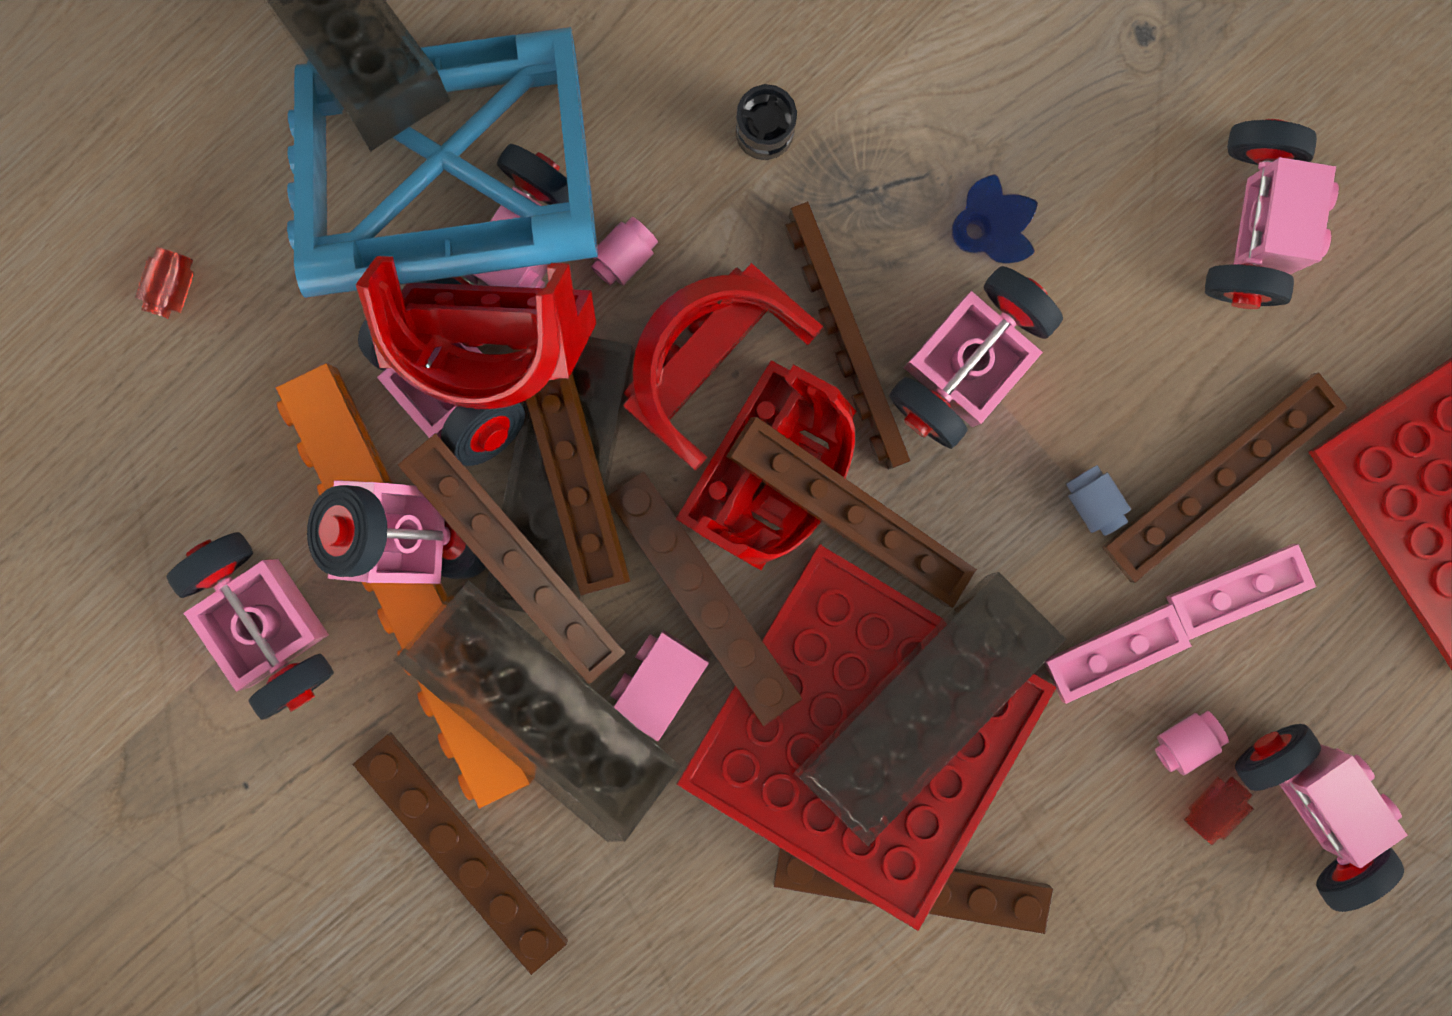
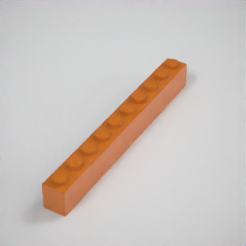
(342, 450)

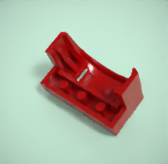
(412, 322)
(670, 375)
(723, 496)

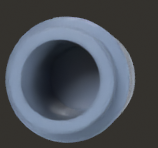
(1098, 501)

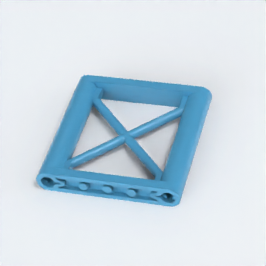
(536, 238)

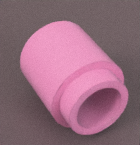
(624, 252)
(1191, 743)

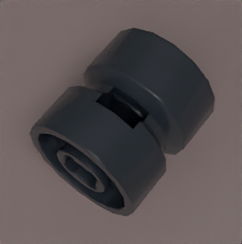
(765, 122)

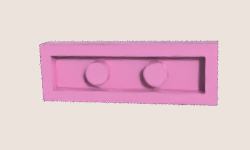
(1242, 591)
(1117, 653)

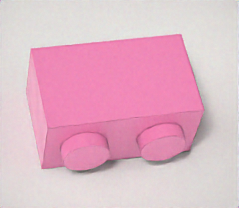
(659, 684)

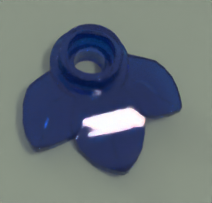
(1000, 219)

